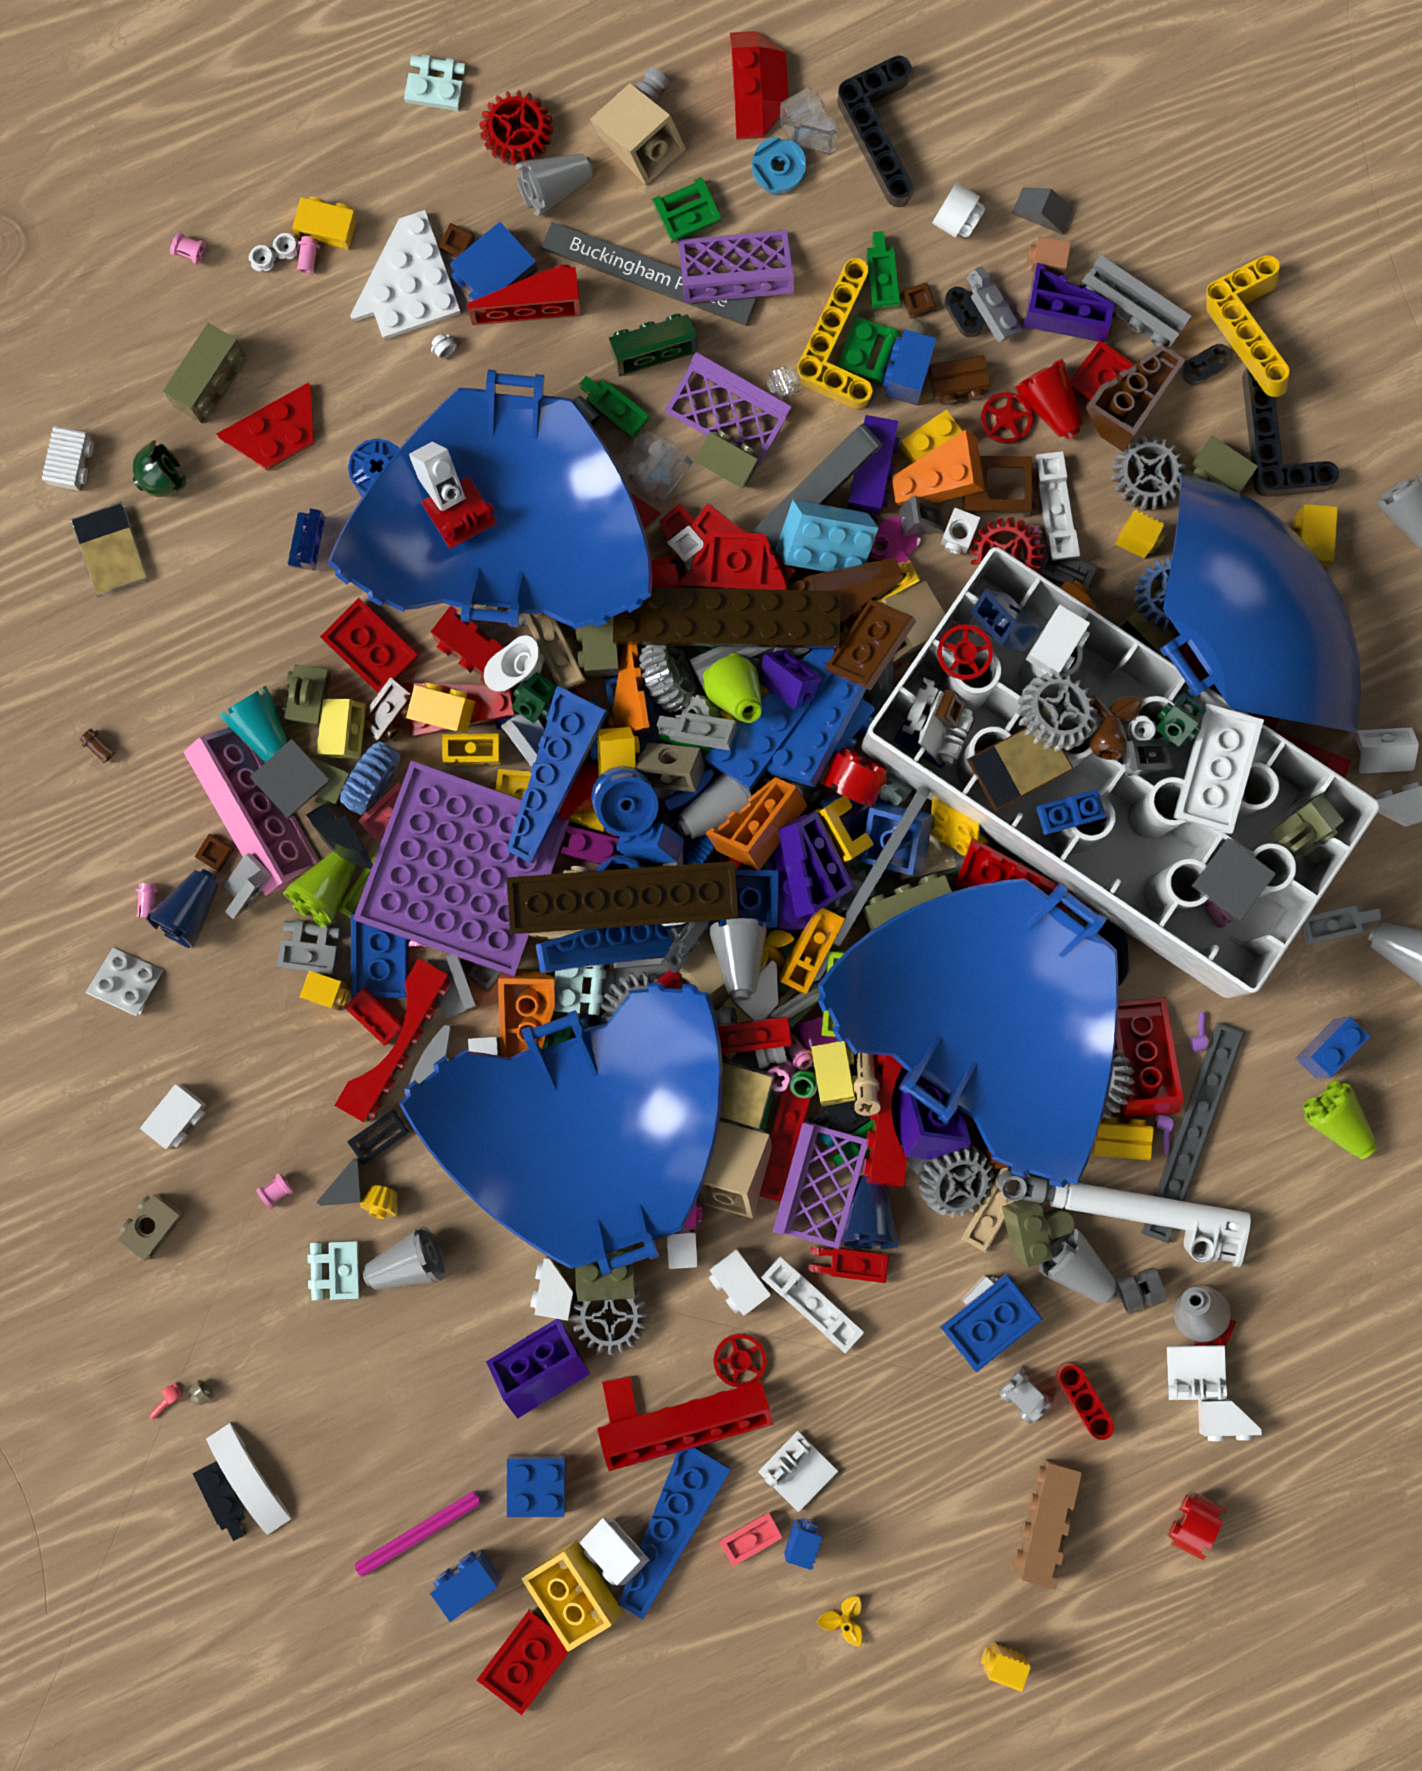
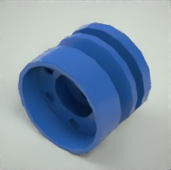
(367, 456)

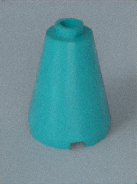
(257, 723)

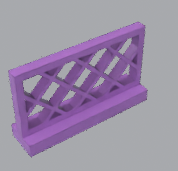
(737, 282)
(740, 388)
(796, 1179)

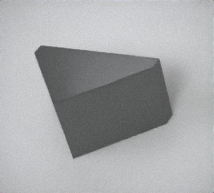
(1043, 208)
(921, 517)
(1146, 756)
(346, 1187)

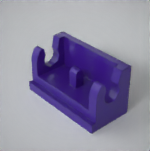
(788, 678)

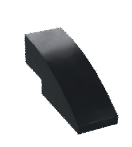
(339, 836)

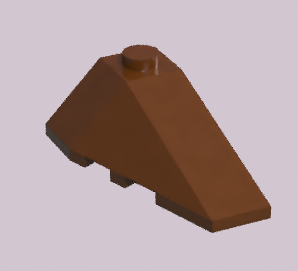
(1129, 398)
(856, 584)

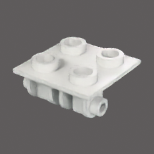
(941, 740)
(124, 982)
(1196, 1372)
(798, 1471)

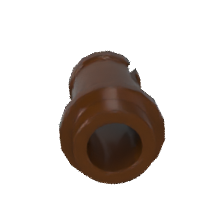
(97, 745)

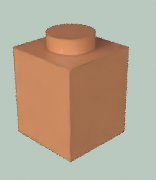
(1051, 254)

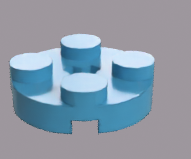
(780, 150)

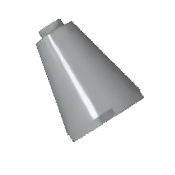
(552, 179)
(1404, 508)
(712, 807)
(1399, 946)
(739, 954)
(406, 1263)
(1079, 1268)
(1202, 1313)

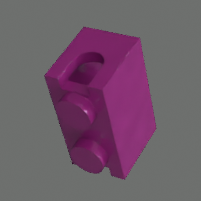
(588, 846)

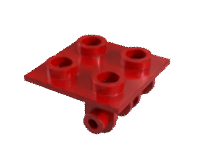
(464, 518)

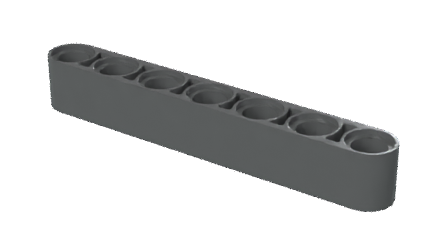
(824, 479)

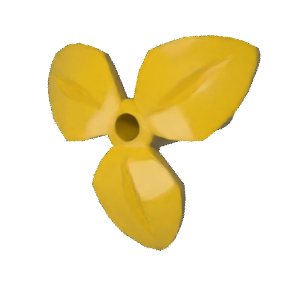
(775, 939)
(851, 1630)

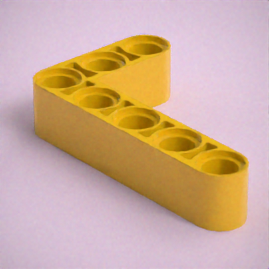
(1244, 325)
(831, 336)

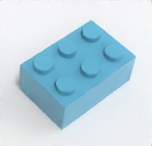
(825, 537)

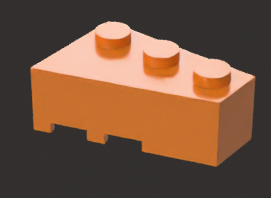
(943, 473)
(753, 831)

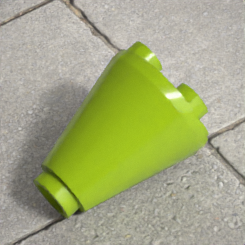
(734, 687)
(321, 889)
(1341, 1119)

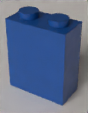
(492, 263)
(1332, 1047)

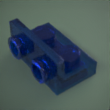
(307, 540)

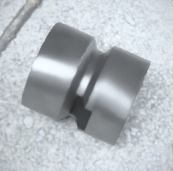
(1131, 1293)

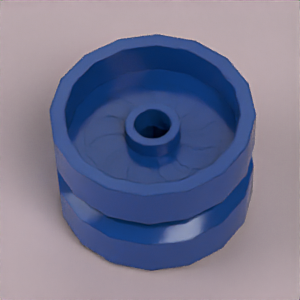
(628, 817)

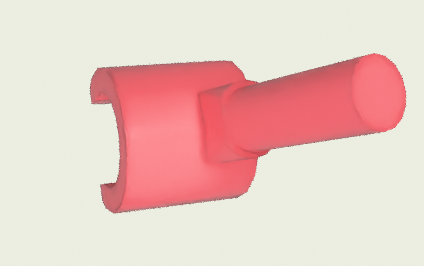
(170, 1394)

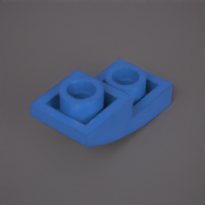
(680, 800)
(1070, 812)

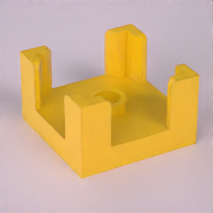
(844, 845)

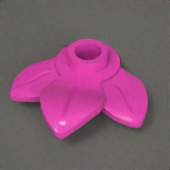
(894, 542)

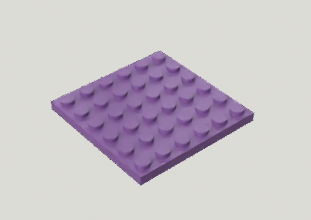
(447, 869)

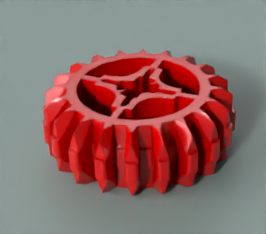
(497, 117)
(1014, 545)

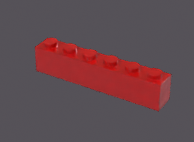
(685, 1426)

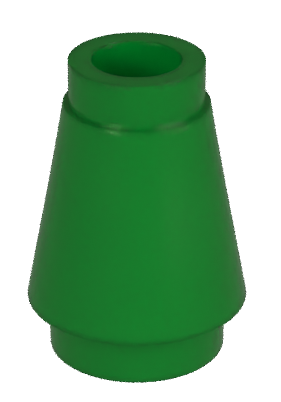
(804, 1083)

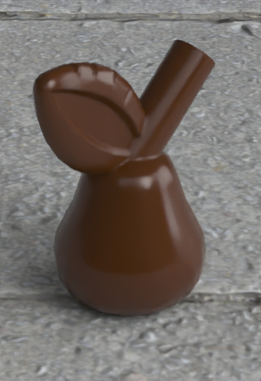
(1110, 736)

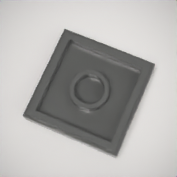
(290, 778)
(1233, 879)

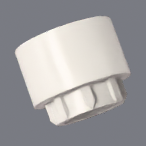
(959, 212)

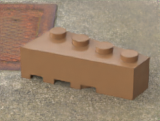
(1047, 1523)

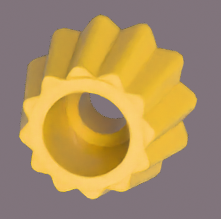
(380, 1202)

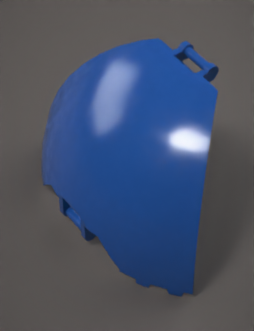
(563, 514)
(1258, 612)
(997, 1010)
(586, 1136)

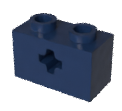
(1005, 620)

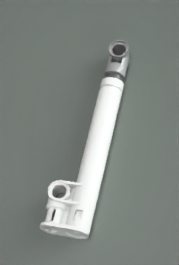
(1221, 1228)

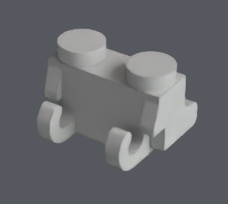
(1025, 1396)

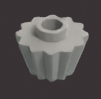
(702, 706)

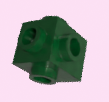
(534, 698)
(1180, 720)

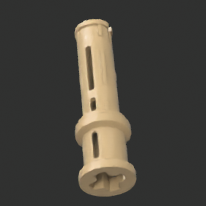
(866, 1086)

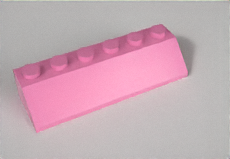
(252, 819)

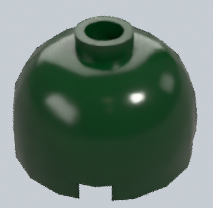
(156, 471)

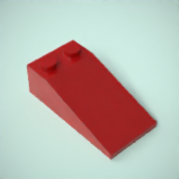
(538, 297)
(1147, 1042)

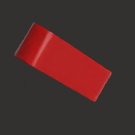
(1094, 1411)

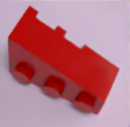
(464, 642)

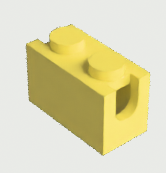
(341, 728)
(833, 1073)

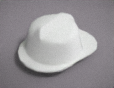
(513, 664)

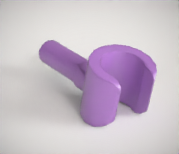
(1199, 1042)
(1165, 1123)

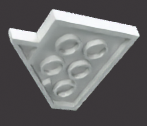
(408, 281)

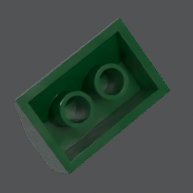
(653, 344)

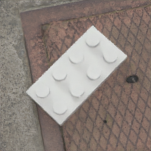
(1218, 769)

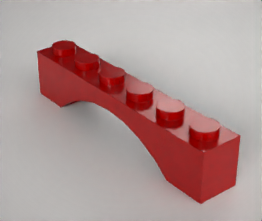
(422, 988)
(886, 1158)

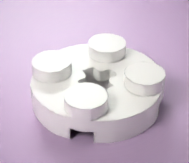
(922, 698)

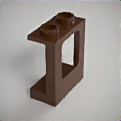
(982, 503)

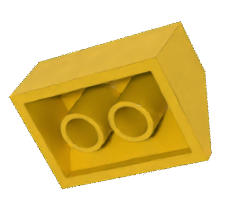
(572, 1596)

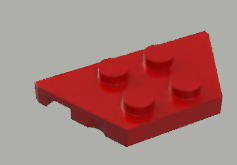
(274, 430)
(735, 562)

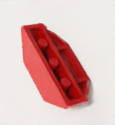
(758, 83)

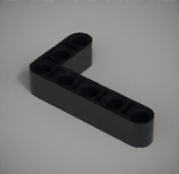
(873, 128)
(1271, 441)

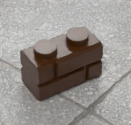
(959, 379)

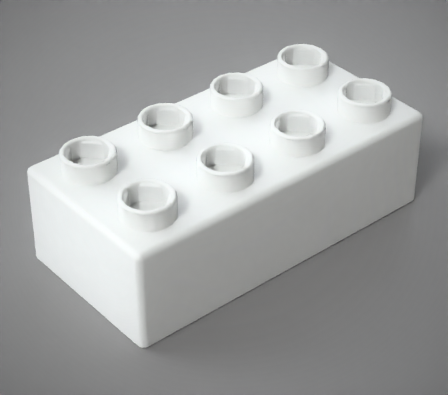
(1139, 858)

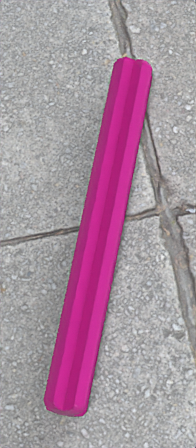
(417, 1534)

